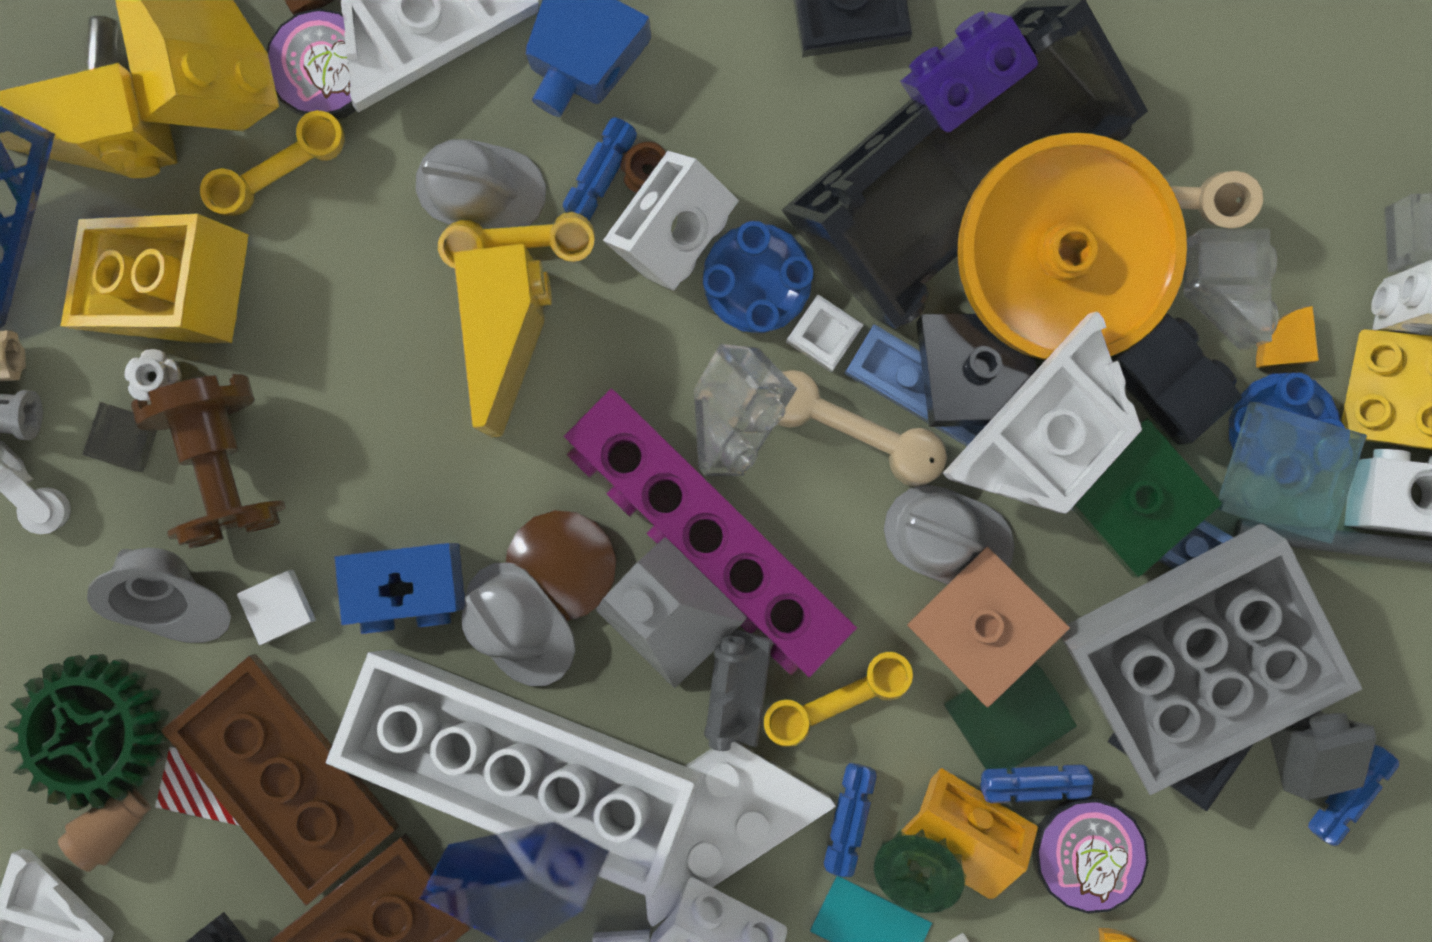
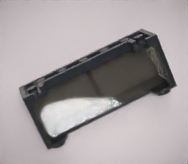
(898, 198)

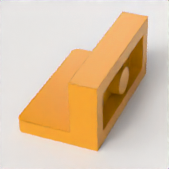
(987, 835)

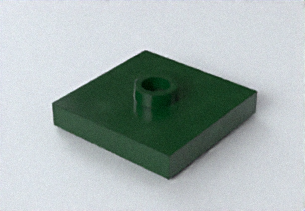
(1145, 501)

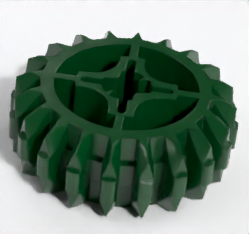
(62, 697)

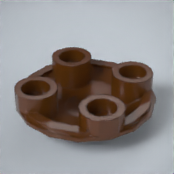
(567, 559)

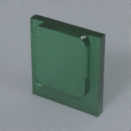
(1016, 724)

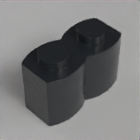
(1177, 381)

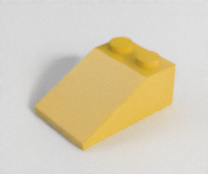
(196, 63)
(92, 122)
(156, 278)
(500, 322)

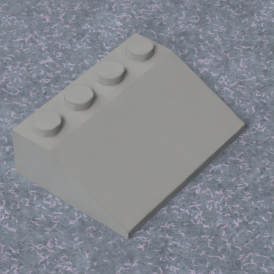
(1210, 657)

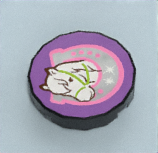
(312, 63)
(1090, 855)

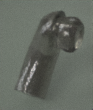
(103, 43)

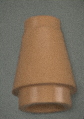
(101, 832)

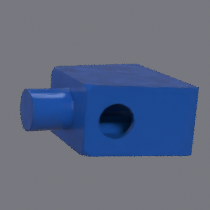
(583, 49)

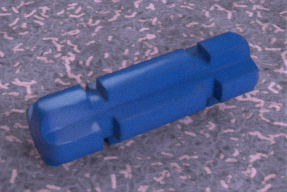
(600, 168)
(1036, 783)
(1351, 804)
(850, 820)

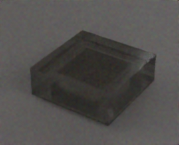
(117, 439)

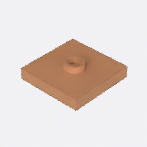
(988, 627)

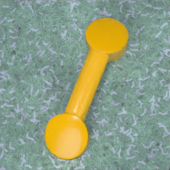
(233, 194)
(569, 237)
(887, 678)

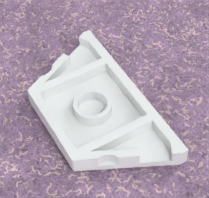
(406, 39)
(1055, 428)
(734, 818)
(42, 908)

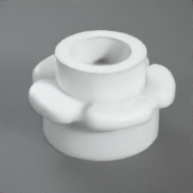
(139, 368)

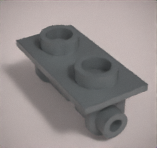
(737, 690)

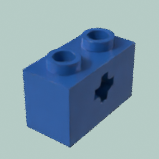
(367, 578)

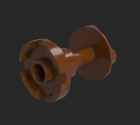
(204, 437)

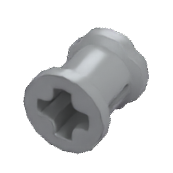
(21, 414)

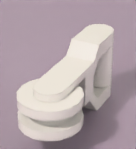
(37, 510)

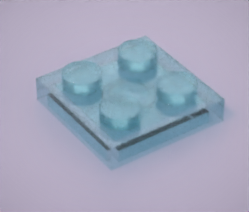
(1291, 472)

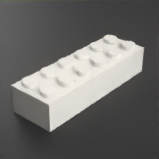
(512, 765)

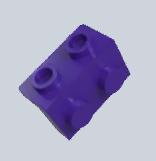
(970, 69)

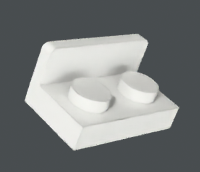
(715, 917)

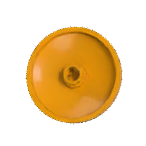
(1071, 234)

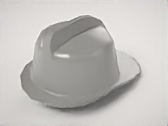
(480, 185)
(944, 532)
(158, 595)
(517, 625)

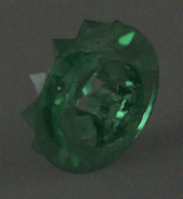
(912, 888)

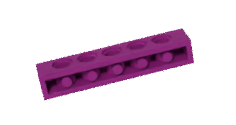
(615, 423)

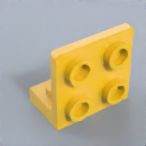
(1391, 389)

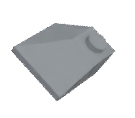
(670, 612)

